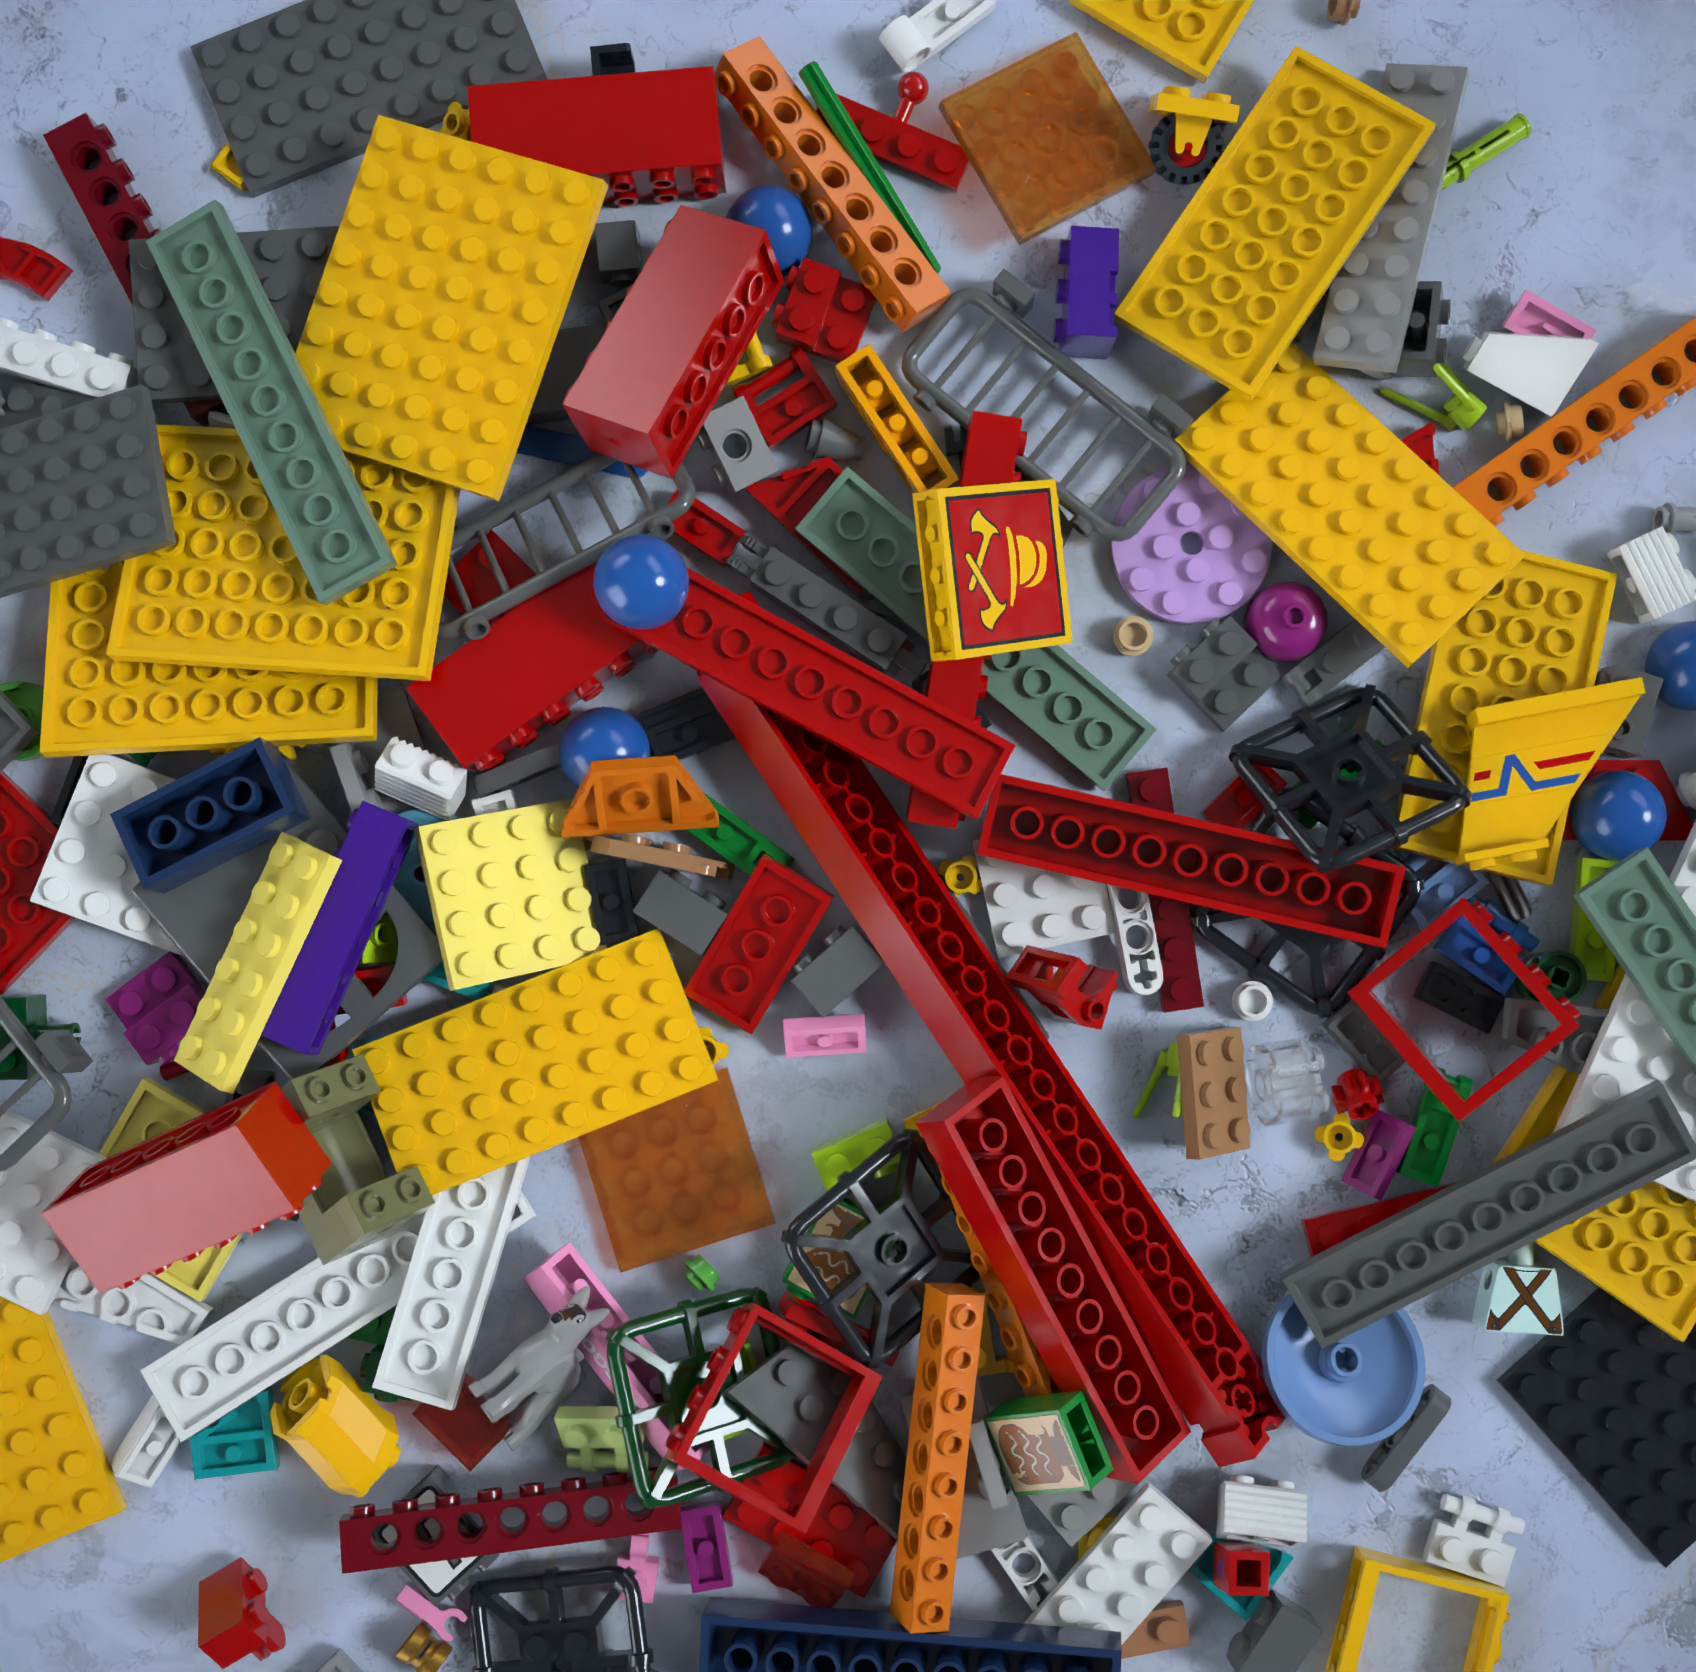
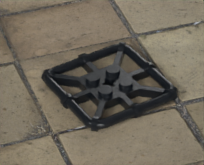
(1343, 797)
(1309, 941)
(866, 1245)
(575, 1637)

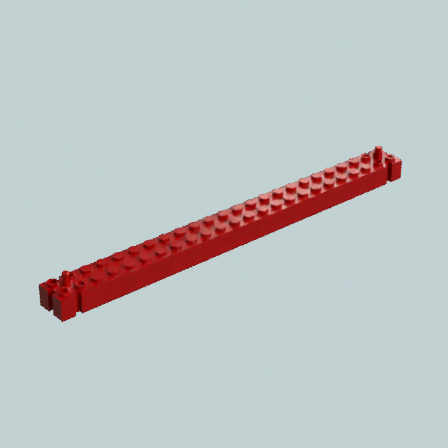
(993, 1034)

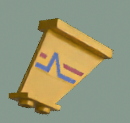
(1530, 763)

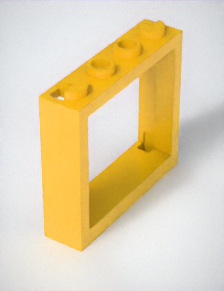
(1359, 1591)

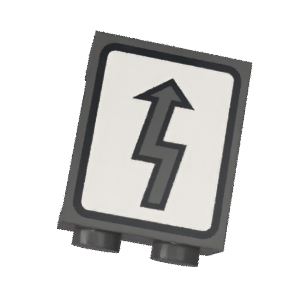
(439, 1577)

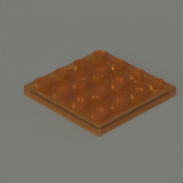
(1047, 138)
(677, 1176)

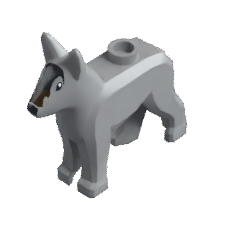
(545, 1367)

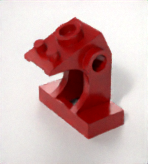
(1073, 993)

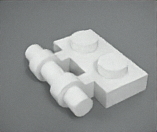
(1470, 1551)

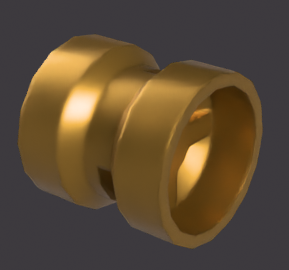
(431, 1657)

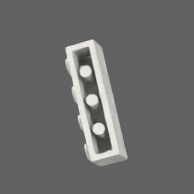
(71, 368)

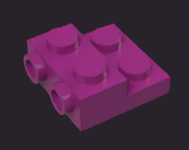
(158, 1008)

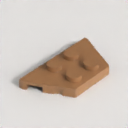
(671, 854)

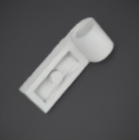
(931, 29)

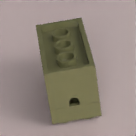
(356, 1196)

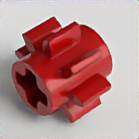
(1357, 1094)

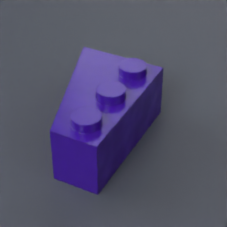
(1087, 292)

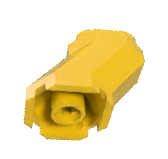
(336, 1426)

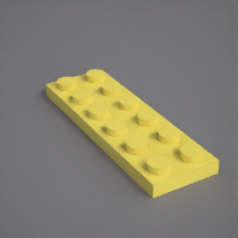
(257, 962)

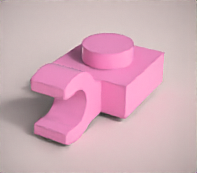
(644, 1565)
(421, 1607)

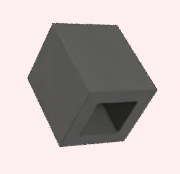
(618, 252)

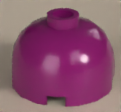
(1286, 621)

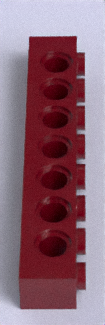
(75, 148)
(363, 1552)

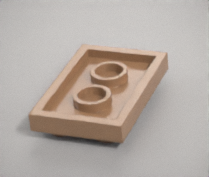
(1213, 1092)

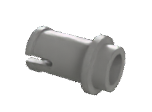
(1674, 518)

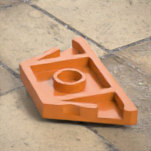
(637, 798)

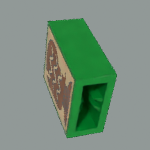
(831, 1263)
(1048, 1443)

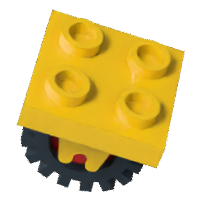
(1187, 138)

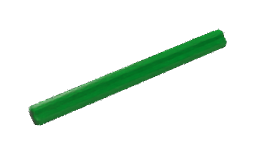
(860, 153)

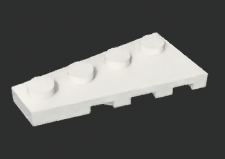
(146, 1305)

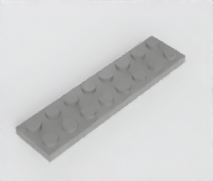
(1379, 281)

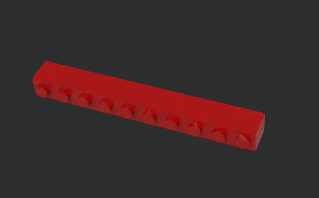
(957, 684)

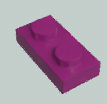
(1379, 1156)
(706, 1546)

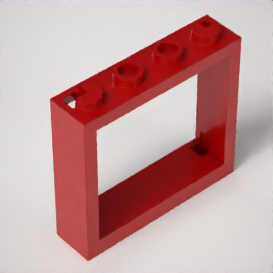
(1421, 1063)
(832, 1444)

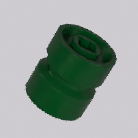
(1564, 971)

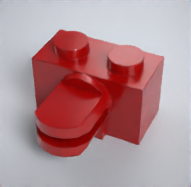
(235, 1615)

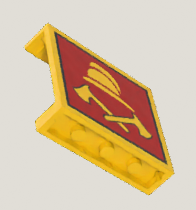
(992, 568)

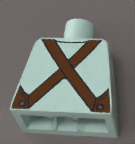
(1519, 1296)

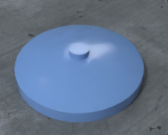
(1350, 1389)

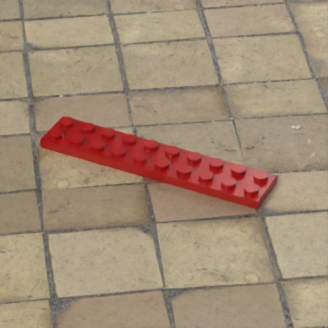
(832, 695)

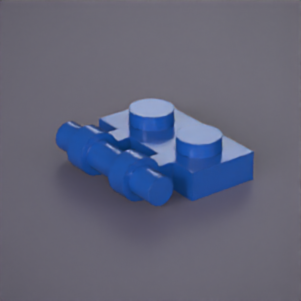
(1475, 956)

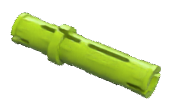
(1484, 149)

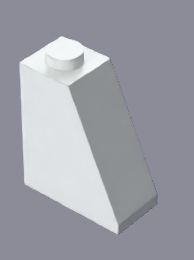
(1529, 365)

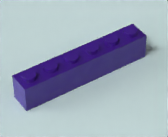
(341, 929)

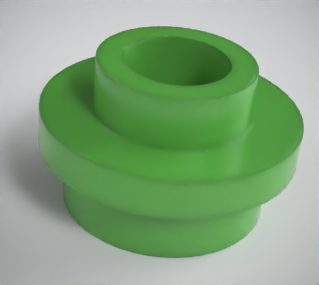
(701, 1274)

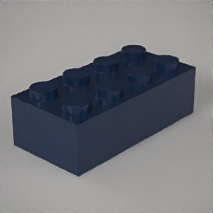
(210, 816)

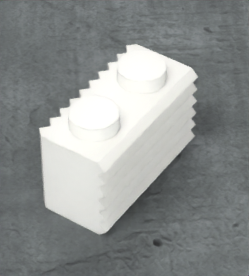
(1653, 574)
(420, 779)
(1261, 1512)

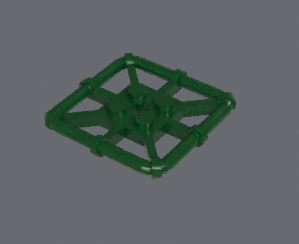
(677, 1382)

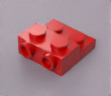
(823, 312)

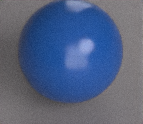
(782, 217)
(641, 582)
(1674, 659)
(600, 735)
(1617, 814)

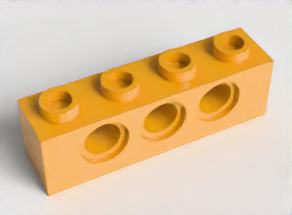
(894, 422)

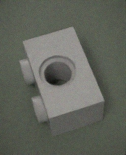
(755, 459)

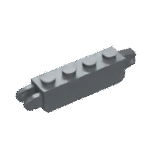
(828, 610)

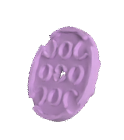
(1182, 585)

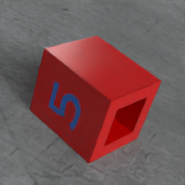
(1241, 1568)

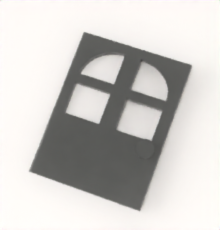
(207, 908)

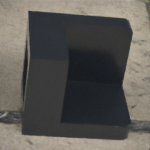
(612, 59)

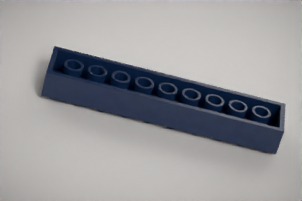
(828, 1639)

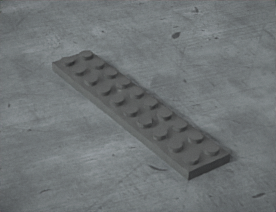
(1491, 1213)

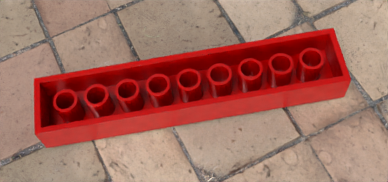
(1186, 860)
(1053, 1272)

